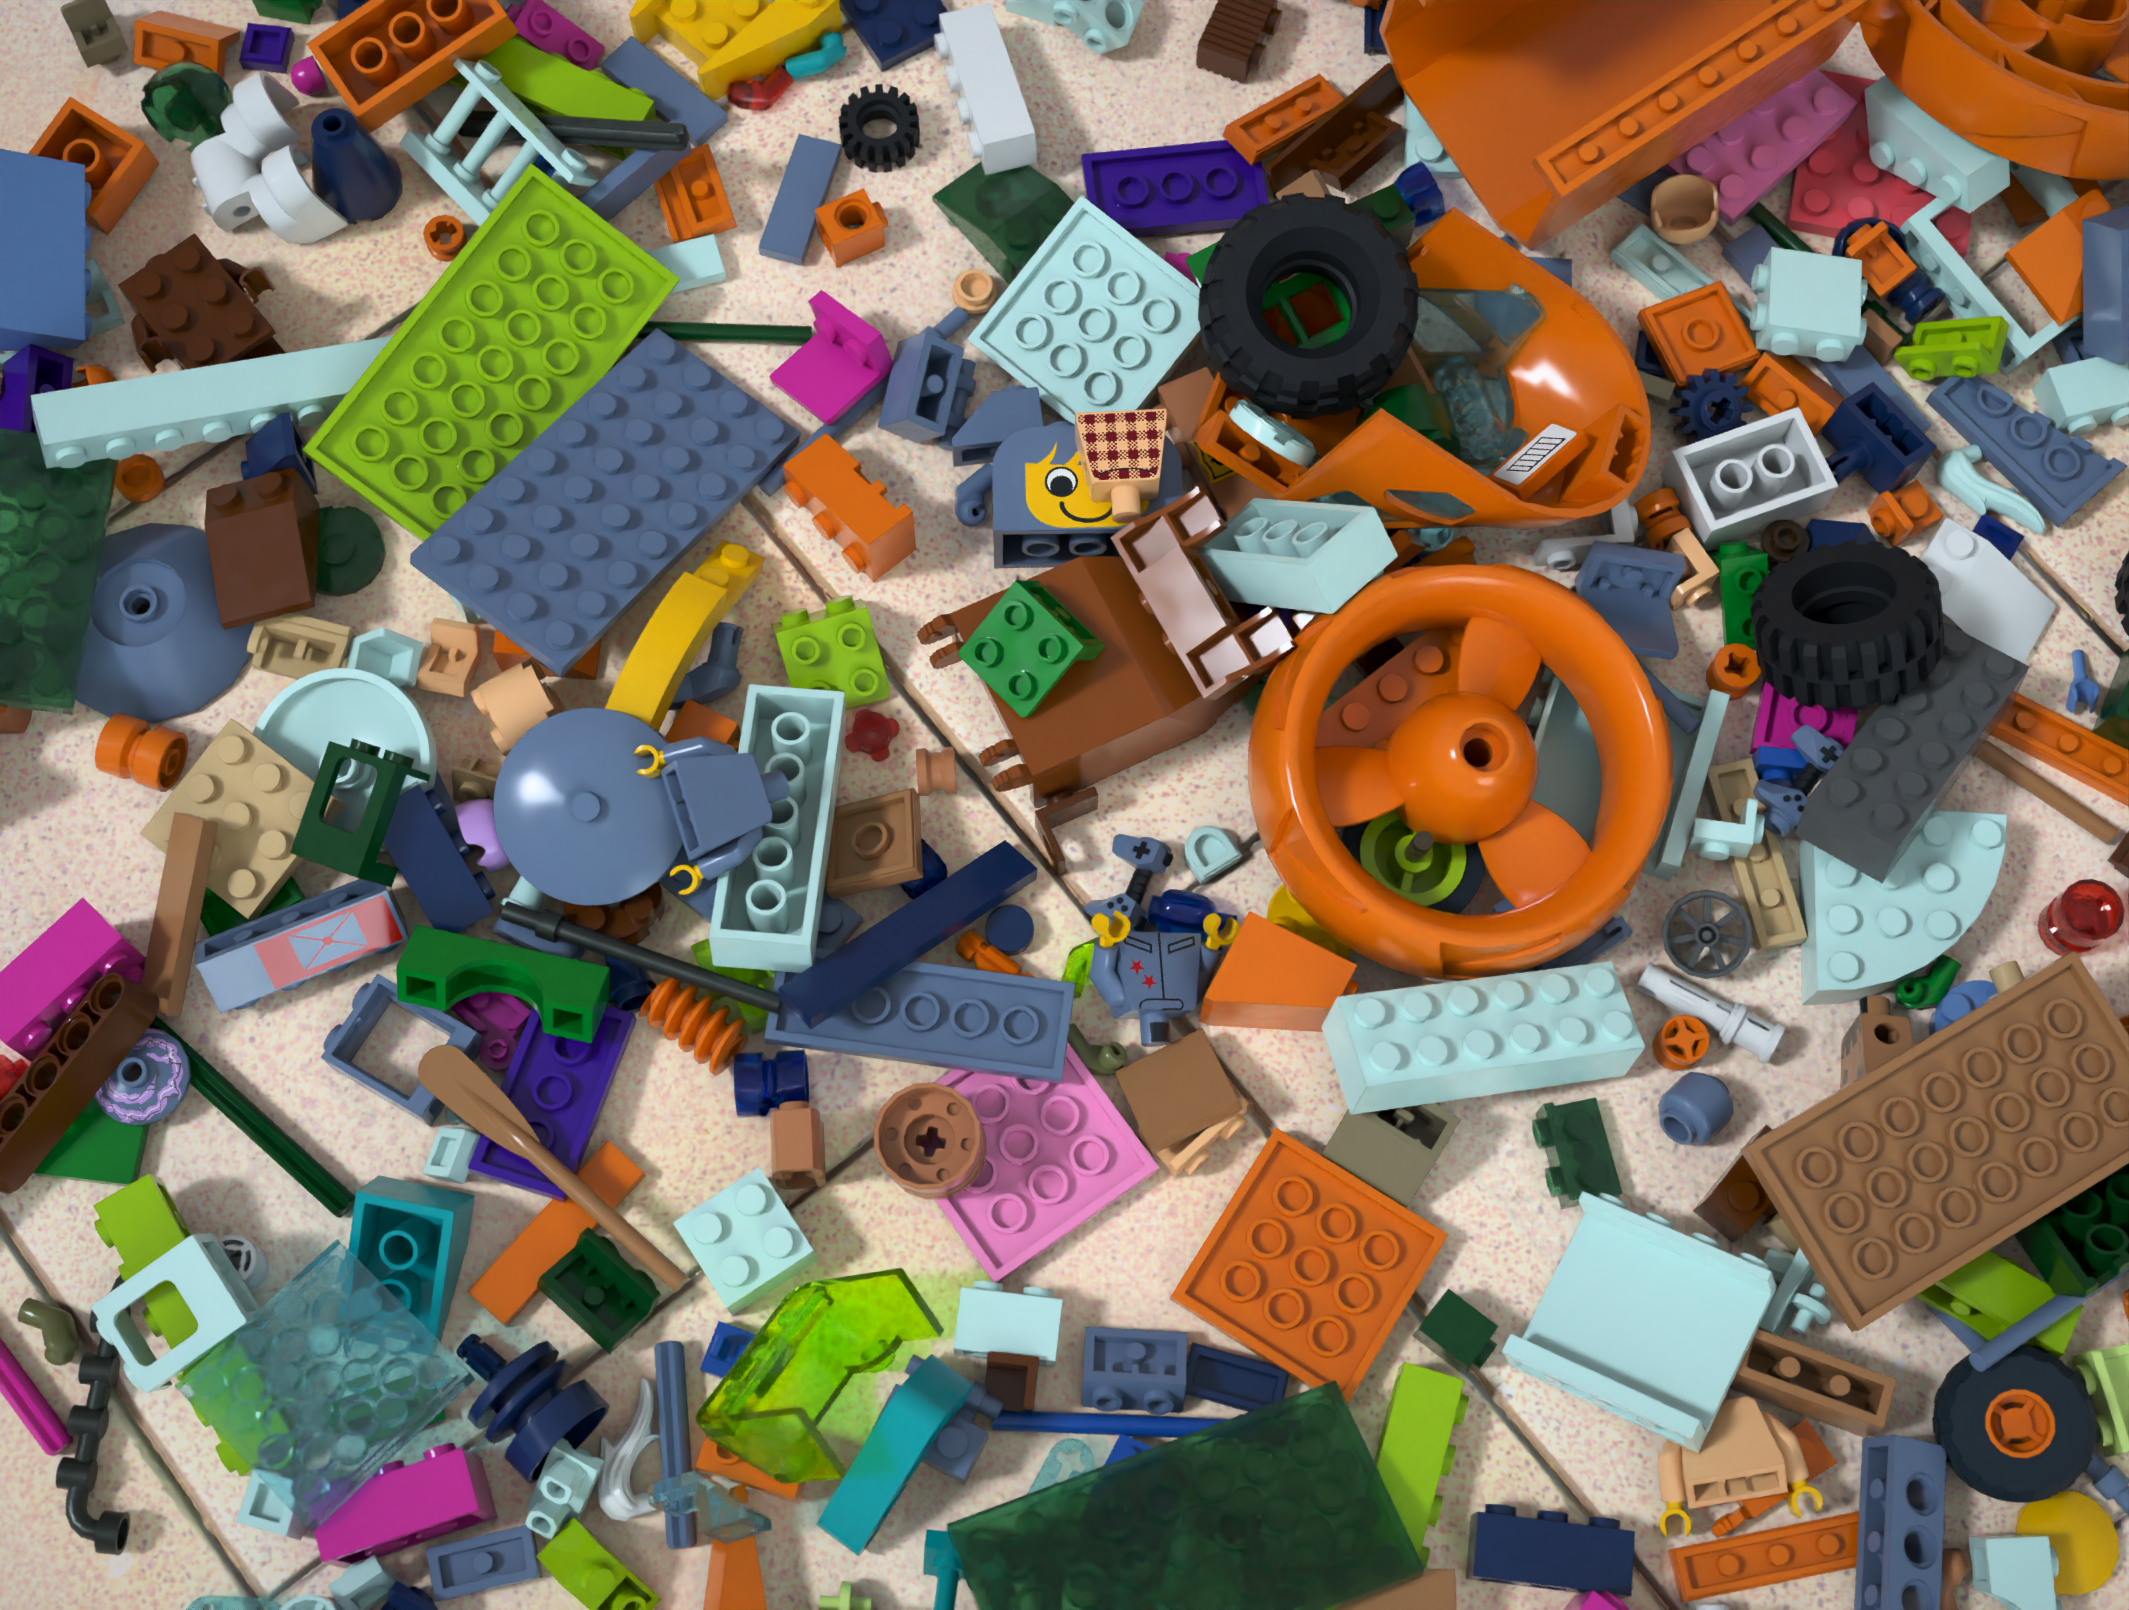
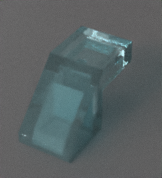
(719, 1510)

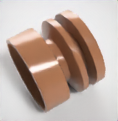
(913, 1118)

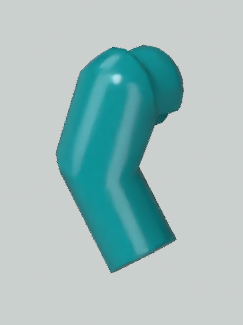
(817, 62)

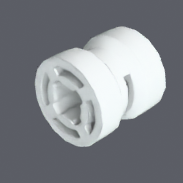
(252, 1262)

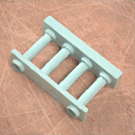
(461, 177)

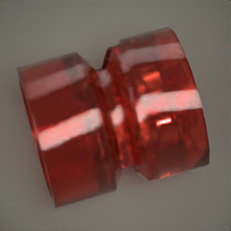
(2081, 918)

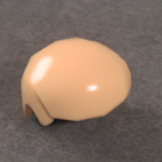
(1682, 212)

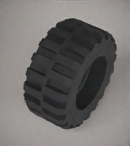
(1848, 625)

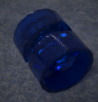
(769, 1082)

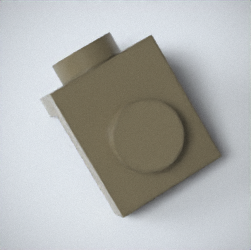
(94, 31)

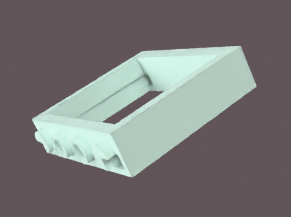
(1964, 290)

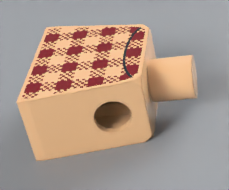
(1121, 457)

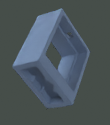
(368, 1007)

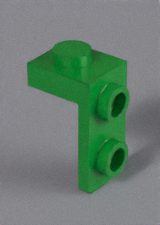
(1740, 575)

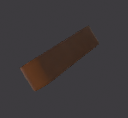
(70, 1073)

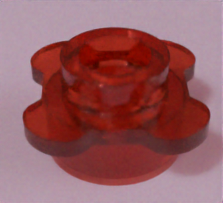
(867, 722)

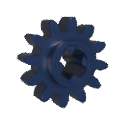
(1696, 400)

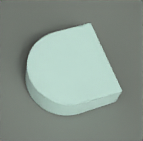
(1210, 852)

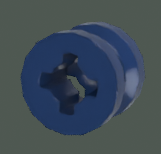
(1916, 297)

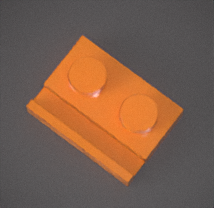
(694, 197)

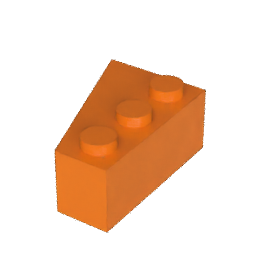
(849, 507)

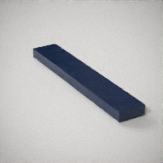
(907, 934)

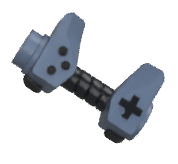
(1787, 804)
(1148, 858)

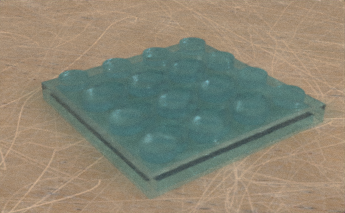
(325, 1384)

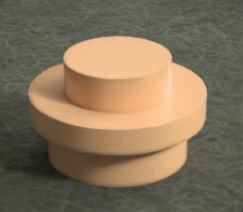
(974, 291)

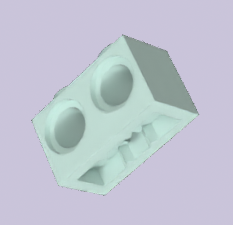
(1098, 23)

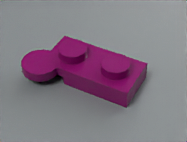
(498, 1020)

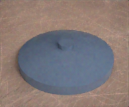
(580, 813)

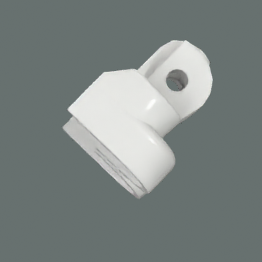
(230, 174)

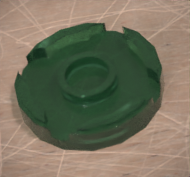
(348, 551)

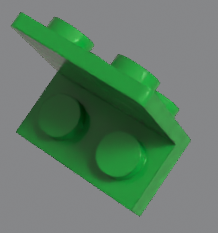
(1028, 645)

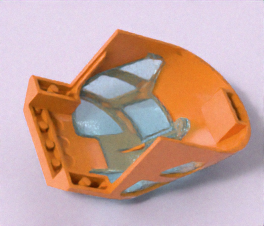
(1541, 360)

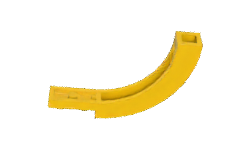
(680, 630)

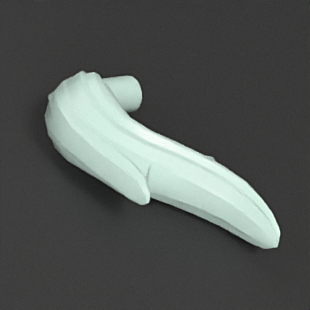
(1963, 482)

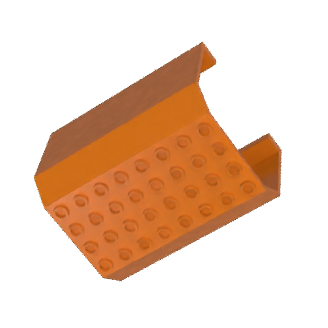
(1584, 98)

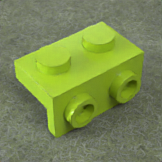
(1954, 348)

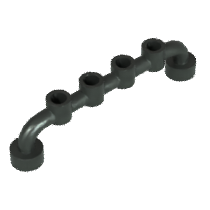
(90, 1425)

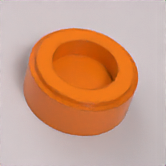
(139, 478)

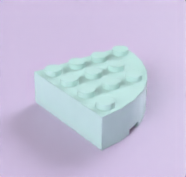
(1878, 933)

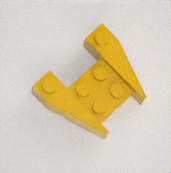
(736, 36)

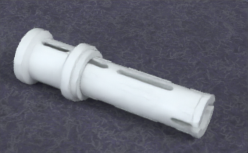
(1731, 1022)

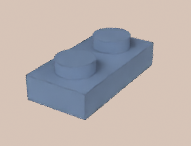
(483, 1563)

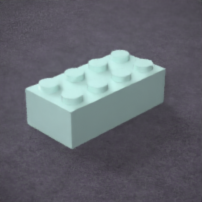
(1298, 554)

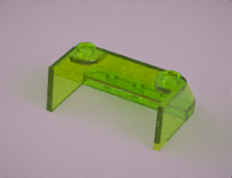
(803, 1361)

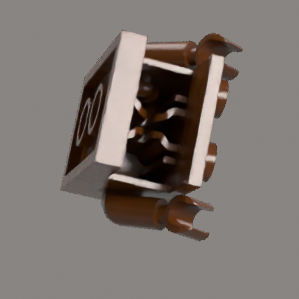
(197, 309)

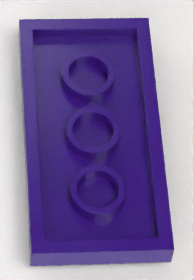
(1174, 187)
(560, 1093)

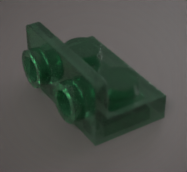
(1575, 1151)

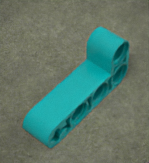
(893, 1453)

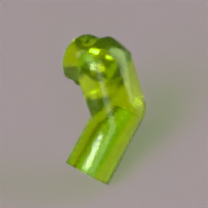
(1078, 966)

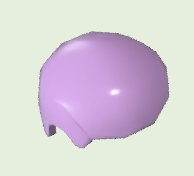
(479, 828)

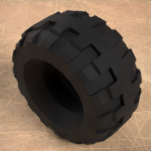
(1323, 240)

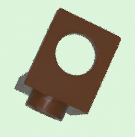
(1058, 811)

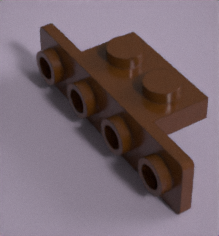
(1346, 138)

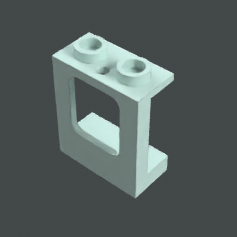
(209, 1289)

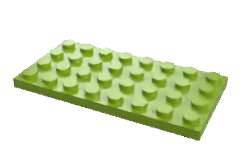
(491, 355)

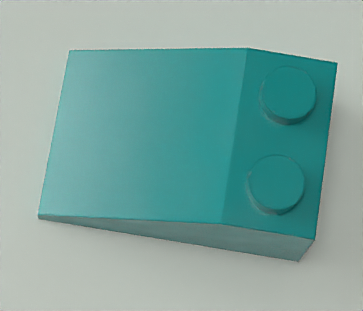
(413, 1243)

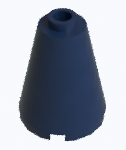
(352, 168)

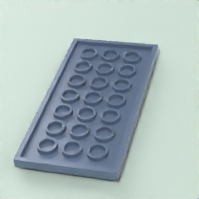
(605, 501)

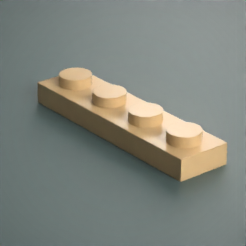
(1762, 875)

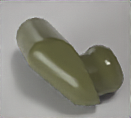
(1098, 1059)
(57, 1329)

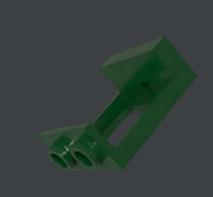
(356, 851)

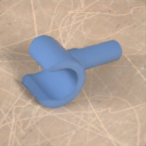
(2081, 687)

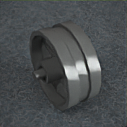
(1707, 934)

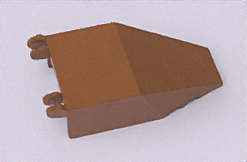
(1102, 710)

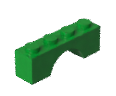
(448, 966)

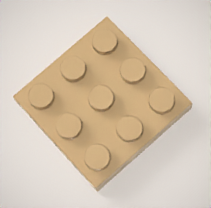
(258, 812)

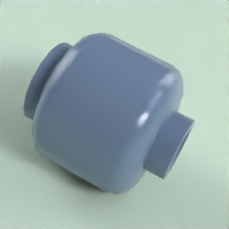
(1695, 1109)

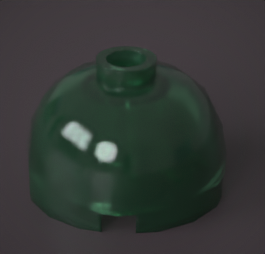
(186, 102)

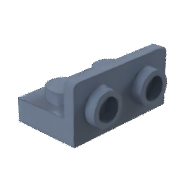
(1134, 1370)

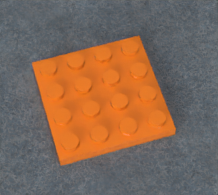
(1309, 1266)

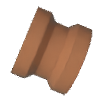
(936, 771)

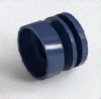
(530, 1403)

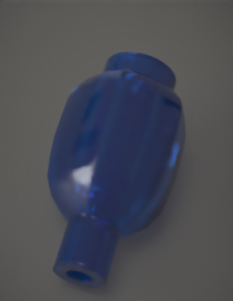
(1182, 912)

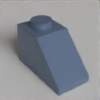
(993, 422)

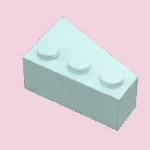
(1928, 153)

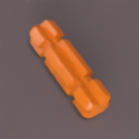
(987, 958)

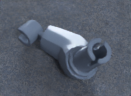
(718, 674)

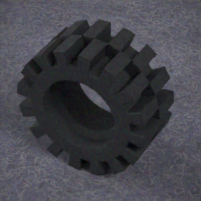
(879, 106)

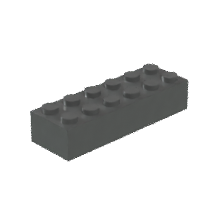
(1910, 757)

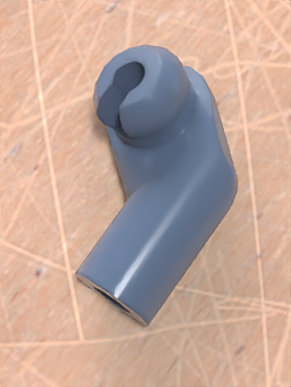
(970, 497)

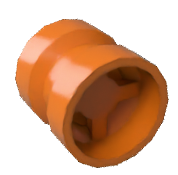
(1661, 517)

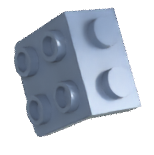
(1632, 594)

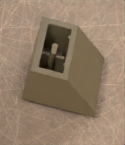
(1392, 1147)

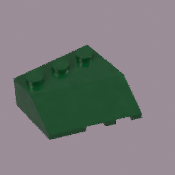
(2083, 1239)

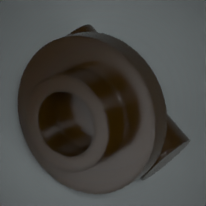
(1782, 540)

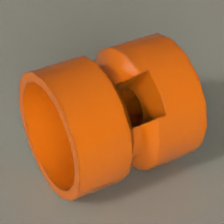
(132, 749)

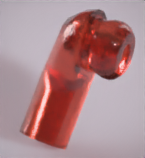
(758, 94)

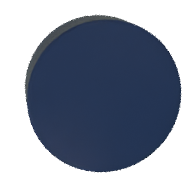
(1009, 929)

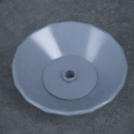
(177, 650)

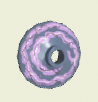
(158, 1089)

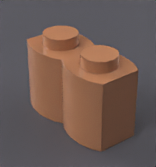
(797, 1146)

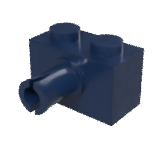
(1875, 441)

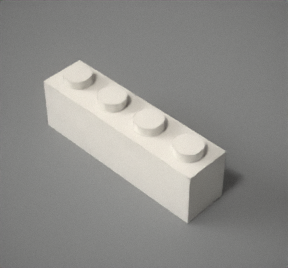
(986, 89)

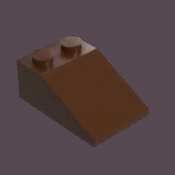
(262, 546)

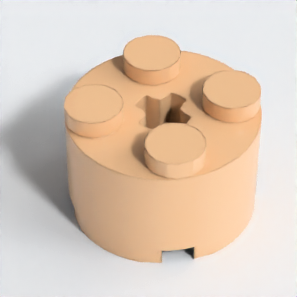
(516, 702)

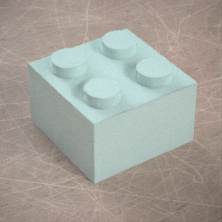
(745, 1241)

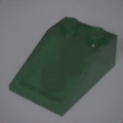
(1004, 213)

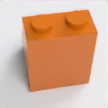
(1275, 981)

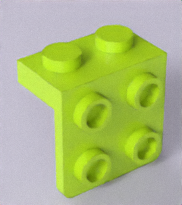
(833, 651)

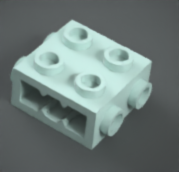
(1808, 304)

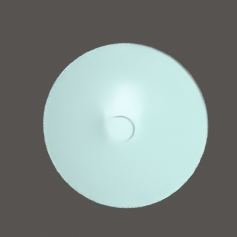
(345, 706)

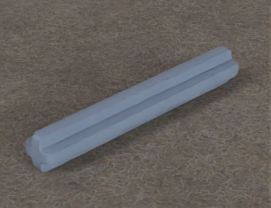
(674, 1433)

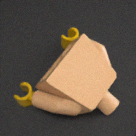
(1740, 1459)

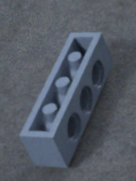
(1900, 1524)

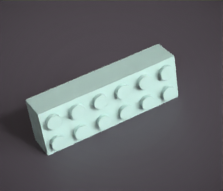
(773, 901)
(1481, 1037)

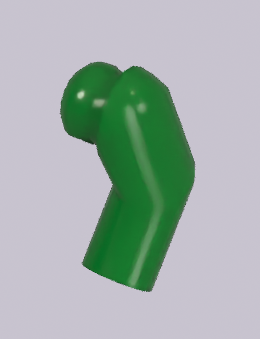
(1930, 989)

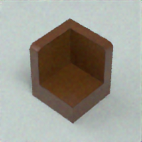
(1013, 1380)

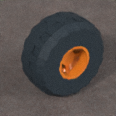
(2017, 1426)

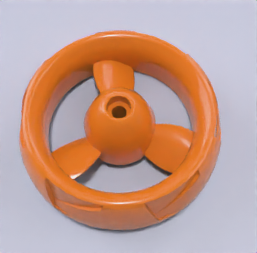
(2015, 76)
(1462, 771)

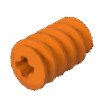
(695, 1024)

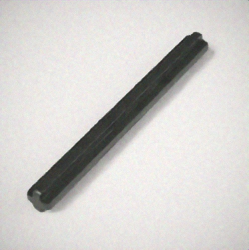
(593, 131)

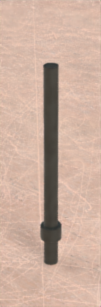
(554, 927)

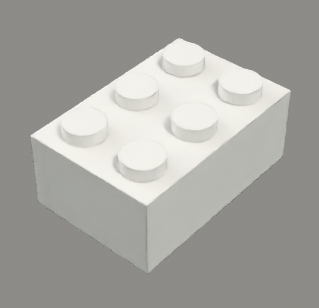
(1750, 478)

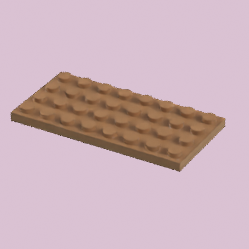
(1954, 1142)

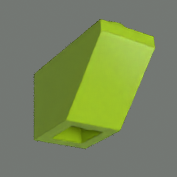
(594, 1572)

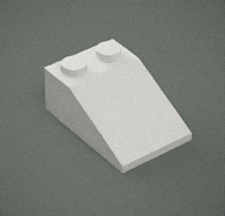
(1985, 591)

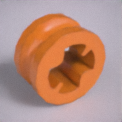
(432, 238)

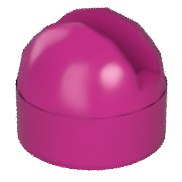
(308, 77)

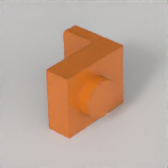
(1882, 259)

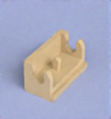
(298, 645)

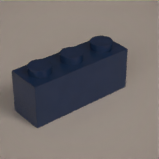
(435, 862)
(1550, 1552)

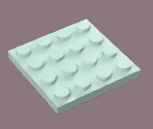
(1092, 318)

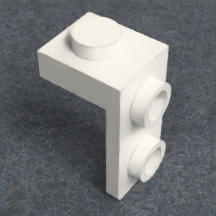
(1617, 525)

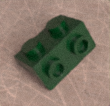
(600, 1290)

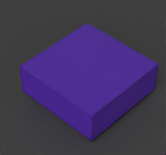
(267, 48)

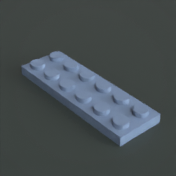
(944, 1021)

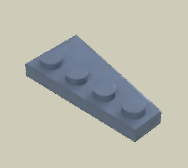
(2039, 460)

